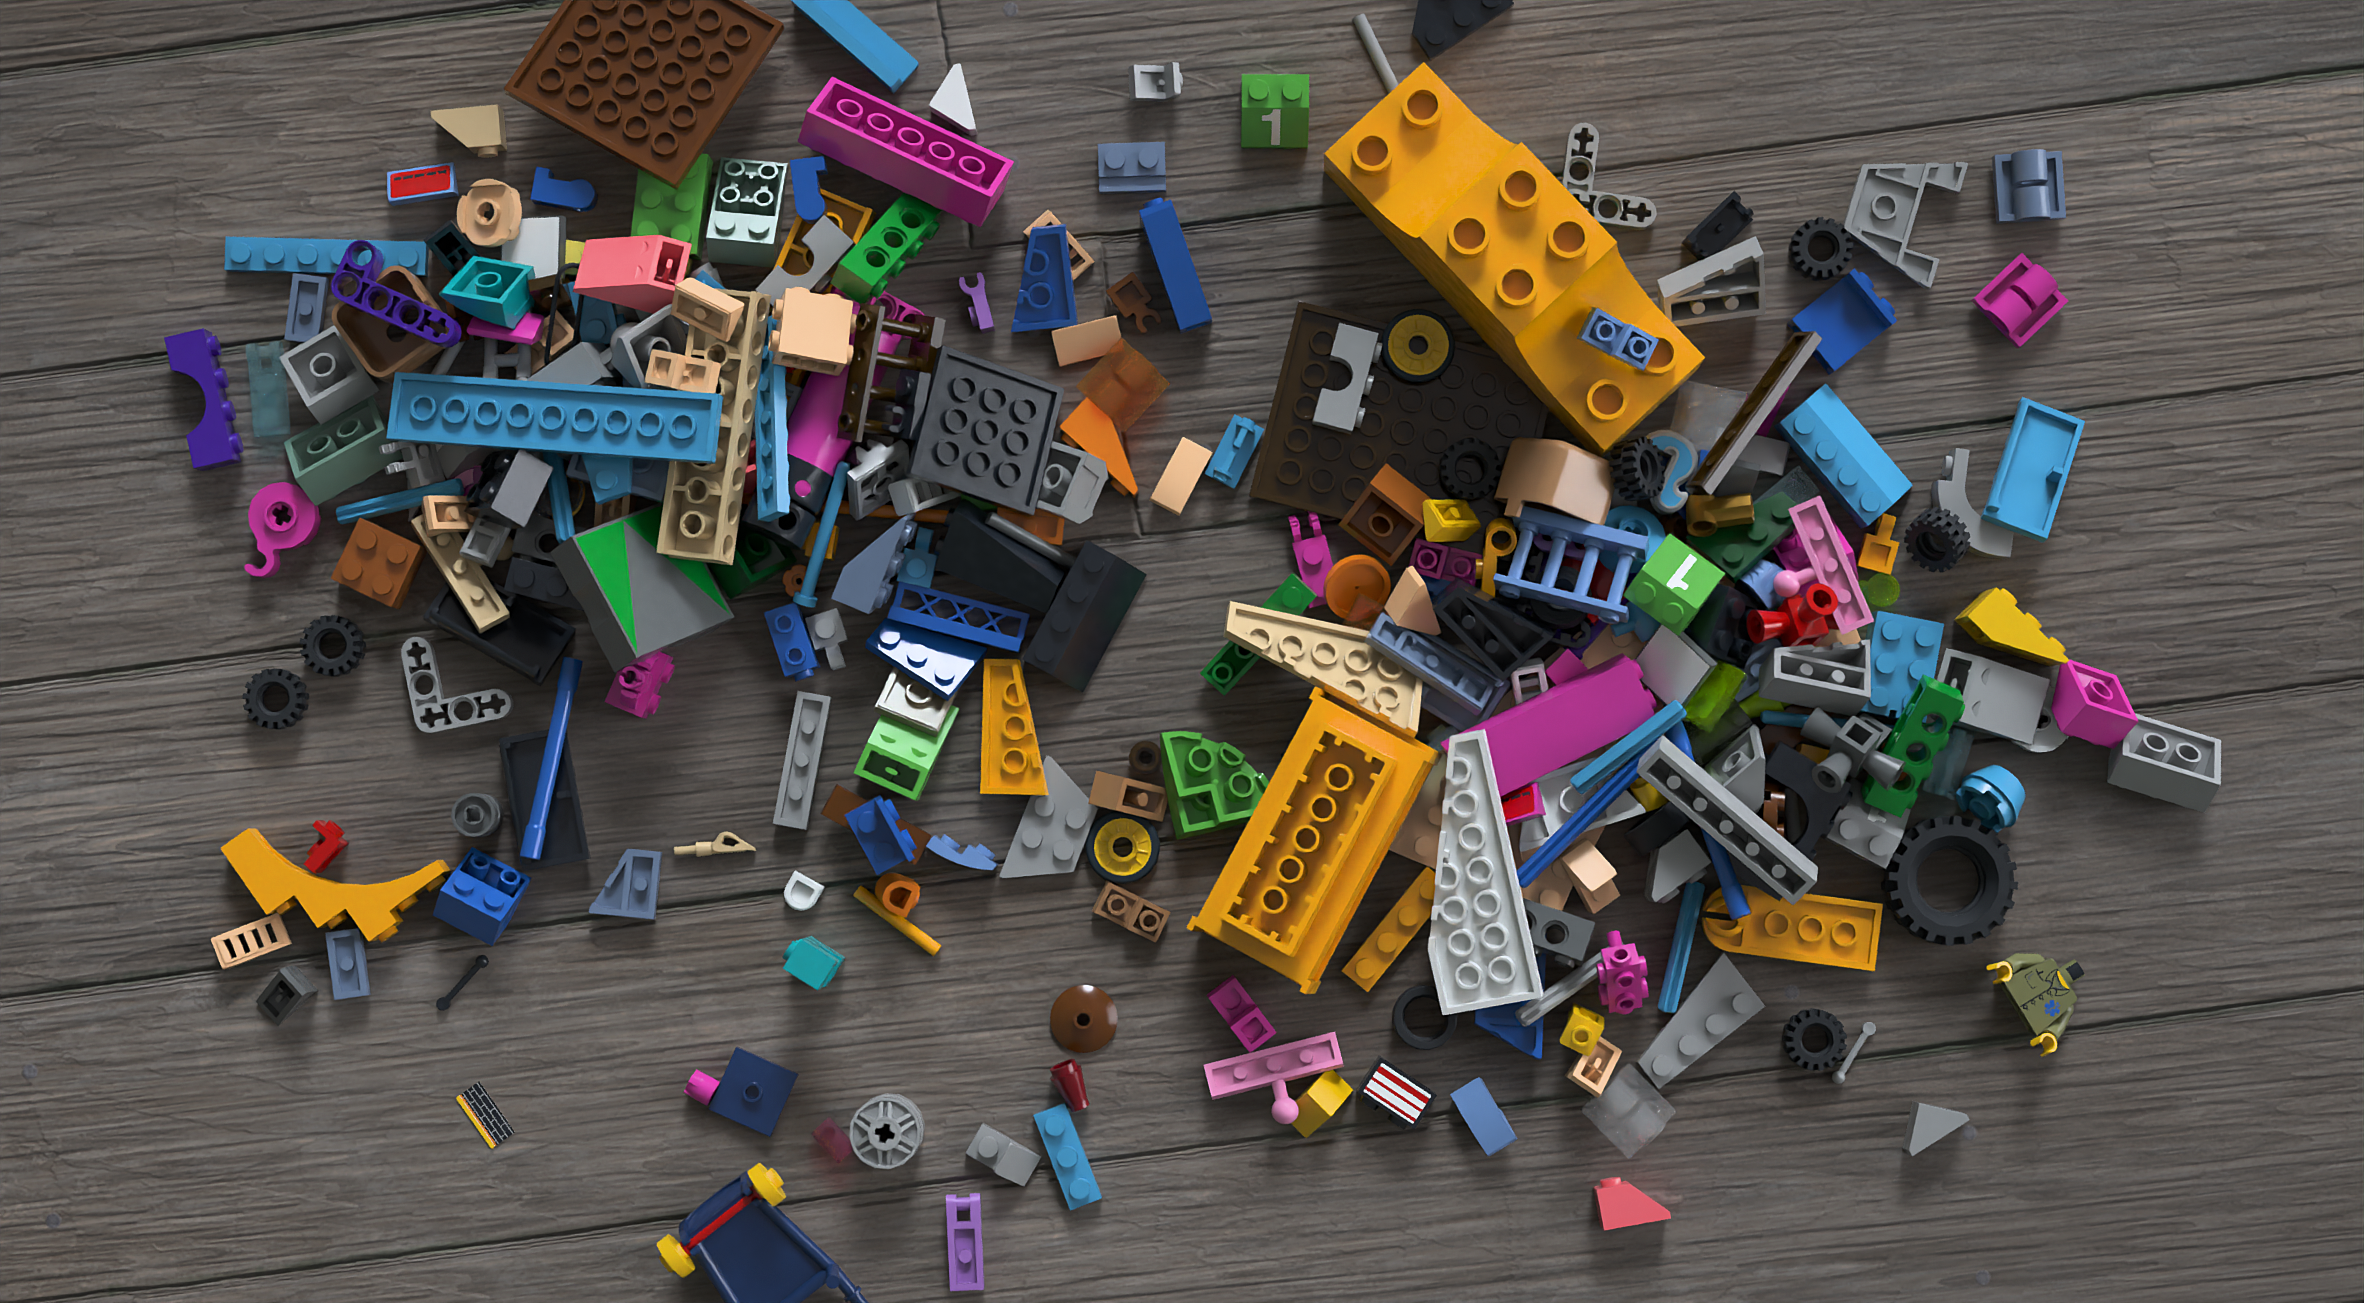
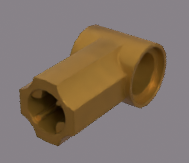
(1708, 513)

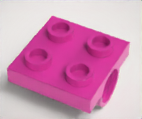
(2020, 300)

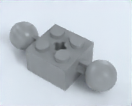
(585, 364)

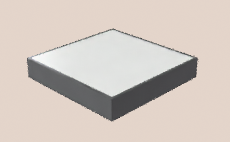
(538, 244)
(1673, 666)

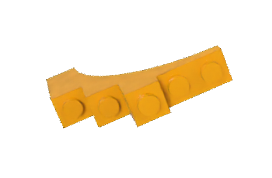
(279, 882)

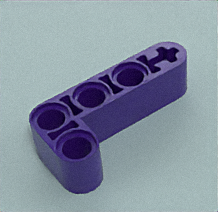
(397, 305)

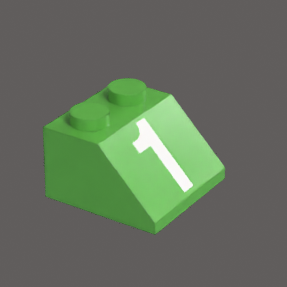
(1275, 111)
(1674, 584)

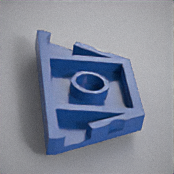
(1503, 1024)

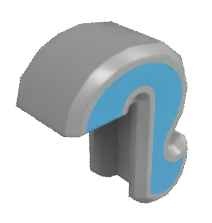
(1678, 470)

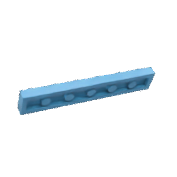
(316, 255)
(771, 437)

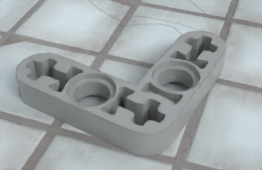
(1583, 188)
(435, 699)

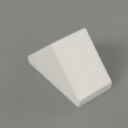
(953, 102)

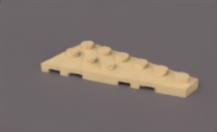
(1331, 659)

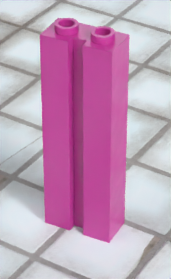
(1566, 722)

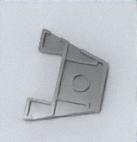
(1886, 207)

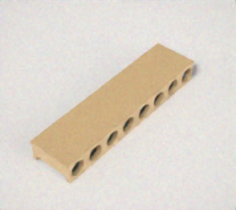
(706, 498)

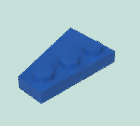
(1047, 285)
(926, 656)

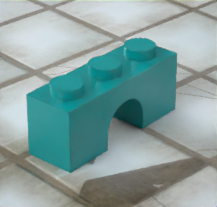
(812, 962)

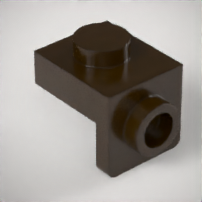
(542, 292)

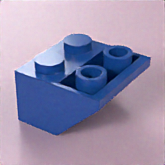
(481, 896)

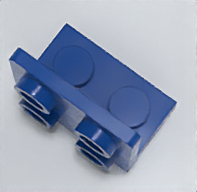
(879, 835)

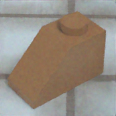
(1128, 796)

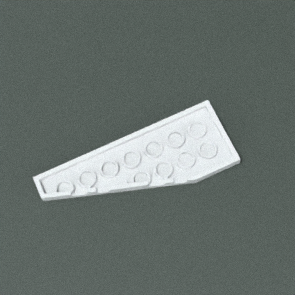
(1478, 915)

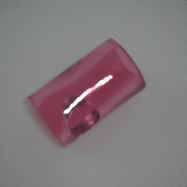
(833, 1140)

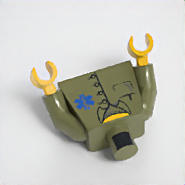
(2039, 994)

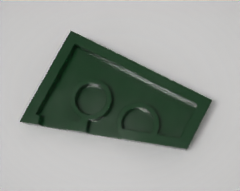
(1743, 546)

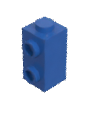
(792, 641)

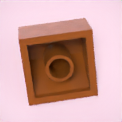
(1386, 514)

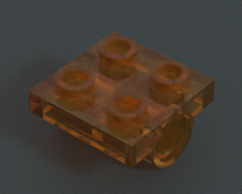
(1123, 384)

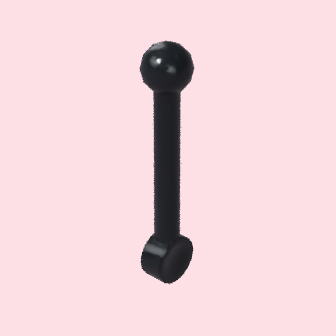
(444, 1002)

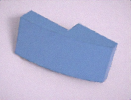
(1617, 339)
(972, 857)
(1483, 1116)

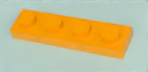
(1393, 932)

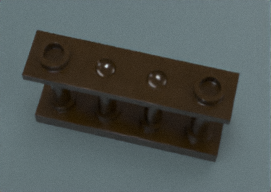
(925, 339)

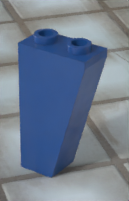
(1174, 265)

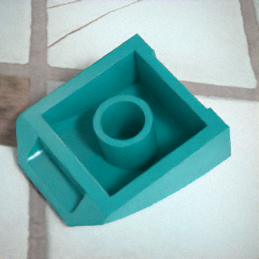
(492, 290)

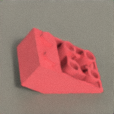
(633, 270)

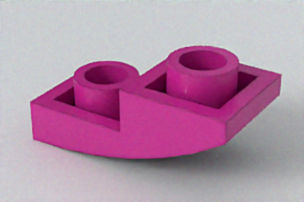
(1444, 561)

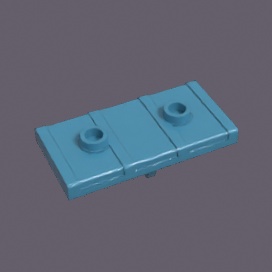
(2033, 470)

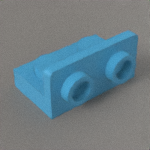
(598, 318)

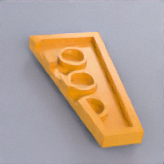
(1009, 740)

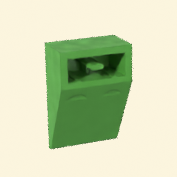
(902, 755)

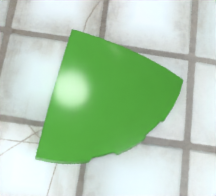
(1207, 784)

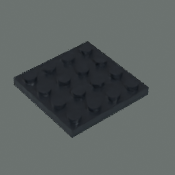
(985, 431)

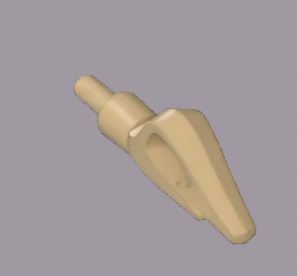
(715, 847)

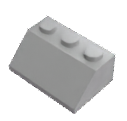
(2167, 764)

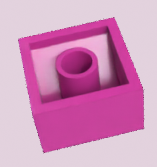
(2091, 705)

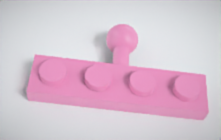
(1828, 565)
(1274, 1068)

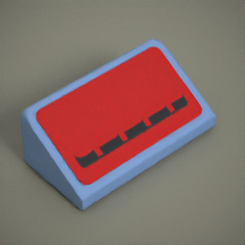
(421, 184)

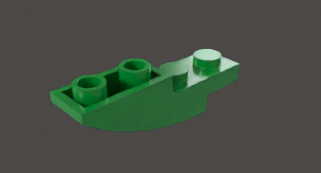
(1234, 660)

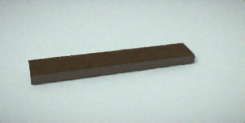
(1752, 413)

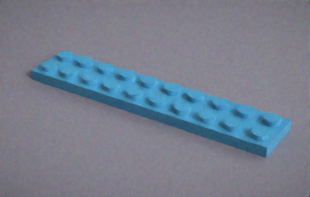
(555, 417)

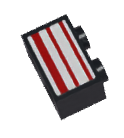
(1396, 1093)

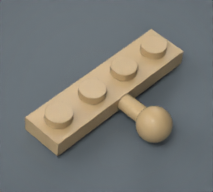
(466, 576)

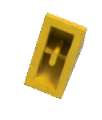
(1320, 1101)

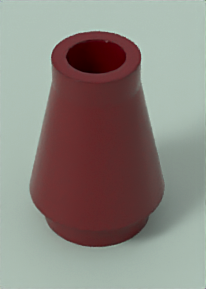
(1069, 1082)

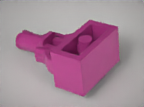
(638, 685)

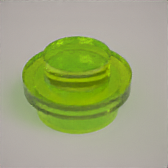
(1883, 589)

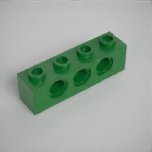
(886, 247)
(1927, 698)

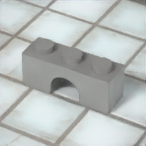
(828, 247)
(1341, 408)

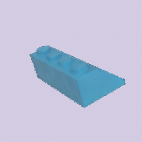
(1843, 456)

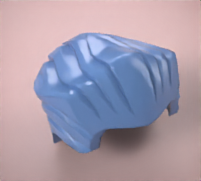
(1759, 584)

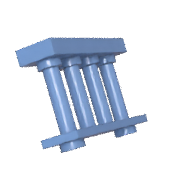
(1595, 540)

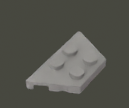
(1051, 828)

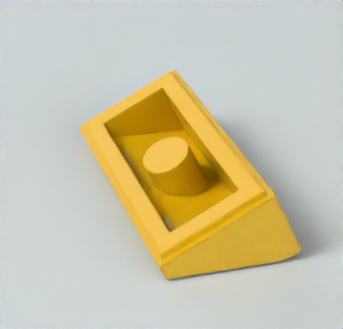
(1449, 520)

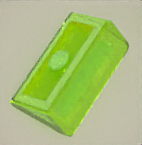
(1715, 696)

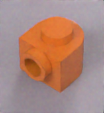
(897, 893)

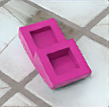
(1241, 1013)

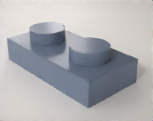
(306, 307)
(347, 963)

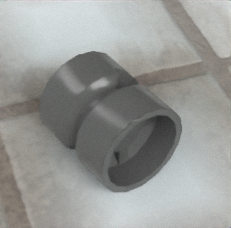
(477, 815)

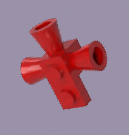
(1798, 619)

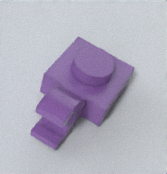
(980, 312)

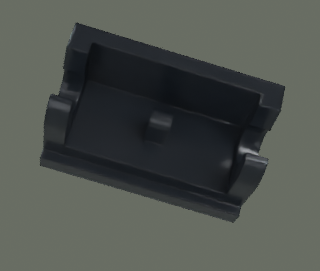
(1718, 228)

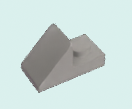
(1003, 1155)

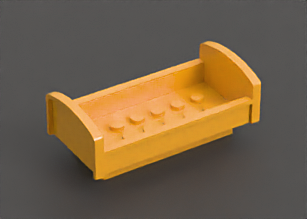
(1316, 839)

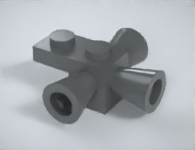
(1851, 750)

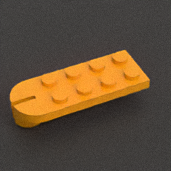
(1809, 931)

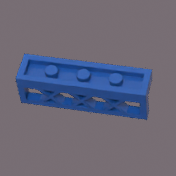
(956, 629)

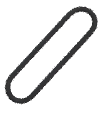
(553, 311)

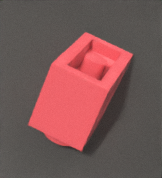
(1624, 1205)

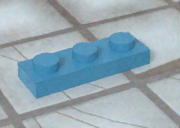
(1067, 1156)

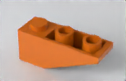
(1095, 433)

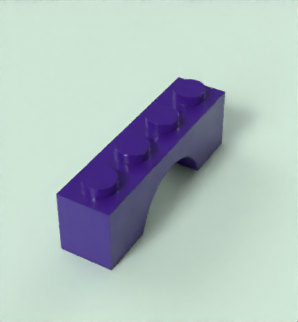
(214, 439)

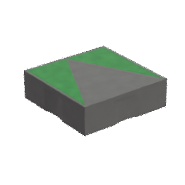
(638, 596)

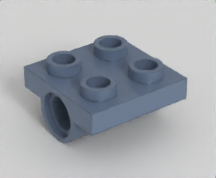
(2029, 186)

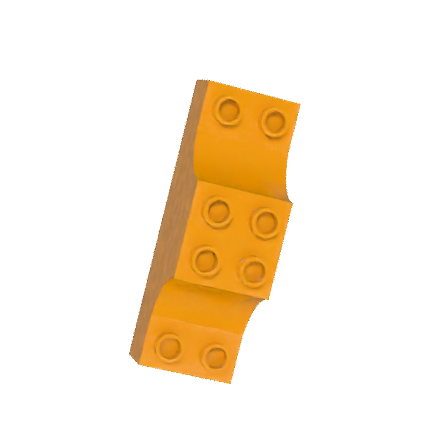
(1509, 255)

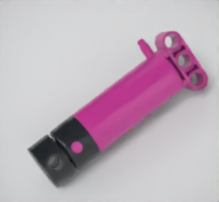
(813, 439)

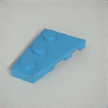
(609, 476)

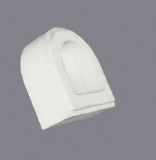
(802, 892)

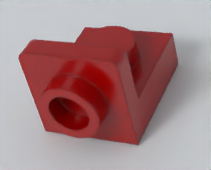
(324, 852)

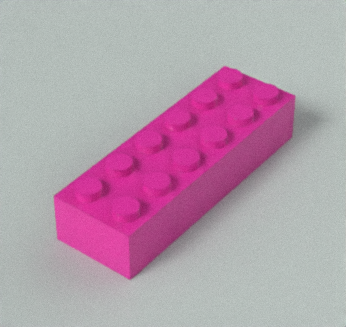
(905, 151)

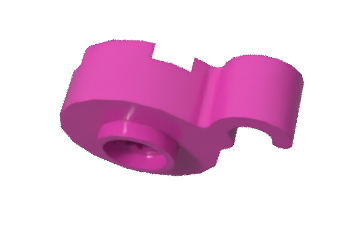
(273, 536)

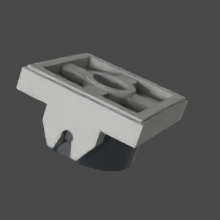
(871, 472)

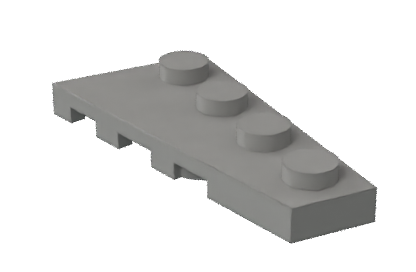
(1704, 1019)

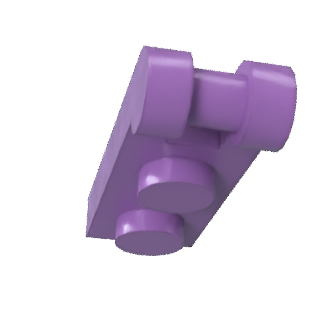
(965, 1243)

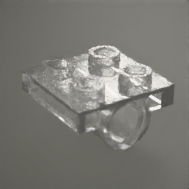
(1629, 1111)

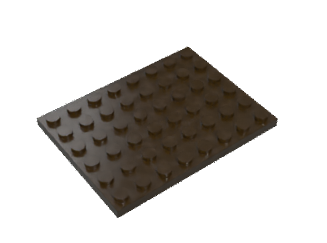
(1401, 425)

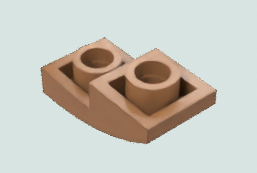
(1131, 911)

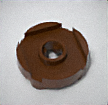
(1774, 801)

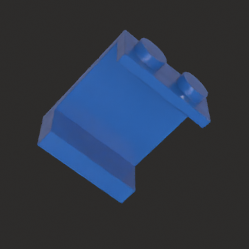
(1845, 319)

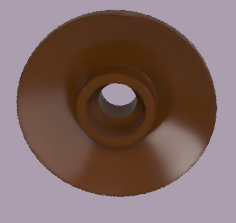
(1083, 1000)

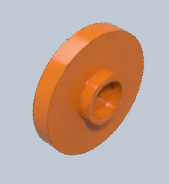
(1354, 571)

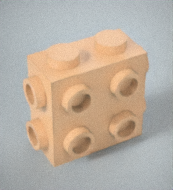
(812, 331)

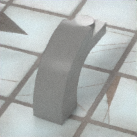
(1985, 538)

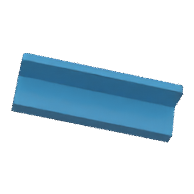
(860, 40)

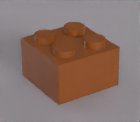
(379, 563)

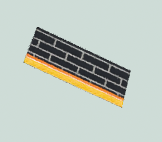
(485, 1115)

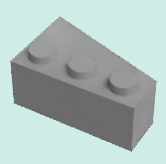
(1716, 287)
(1822, 677)

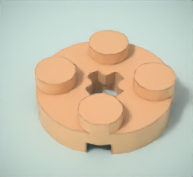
(506, 218)

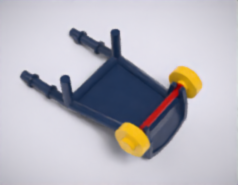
(752, 1246)

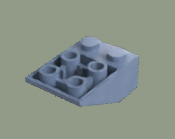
(866, 577)

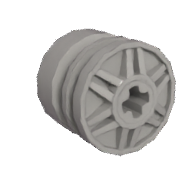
(904, 1121)

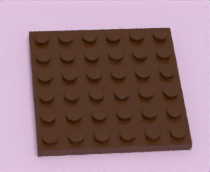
(645, 74)

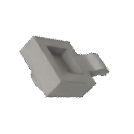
(827, 633)

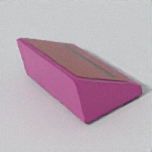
(1522, 804)

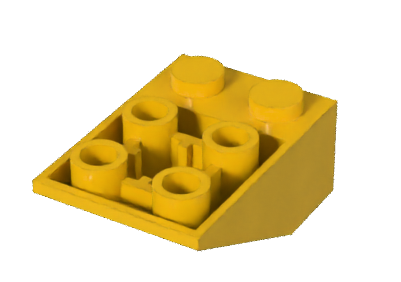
(2000, 625)

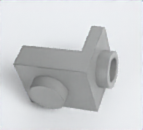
(1155, 82)

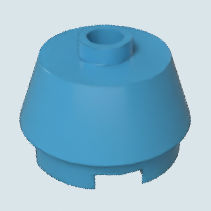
(1992, 797)

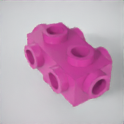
(1621, 976)

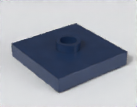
(753, 1091)

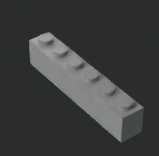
(1727, 820)

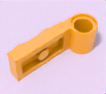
(1487, 566)

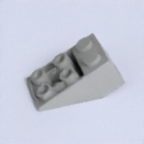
(1995, 696)

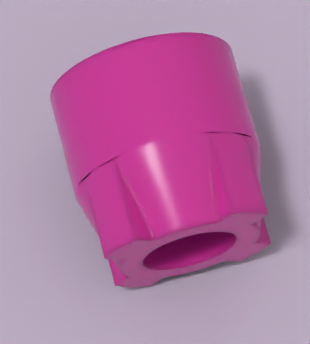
(701, 1087)

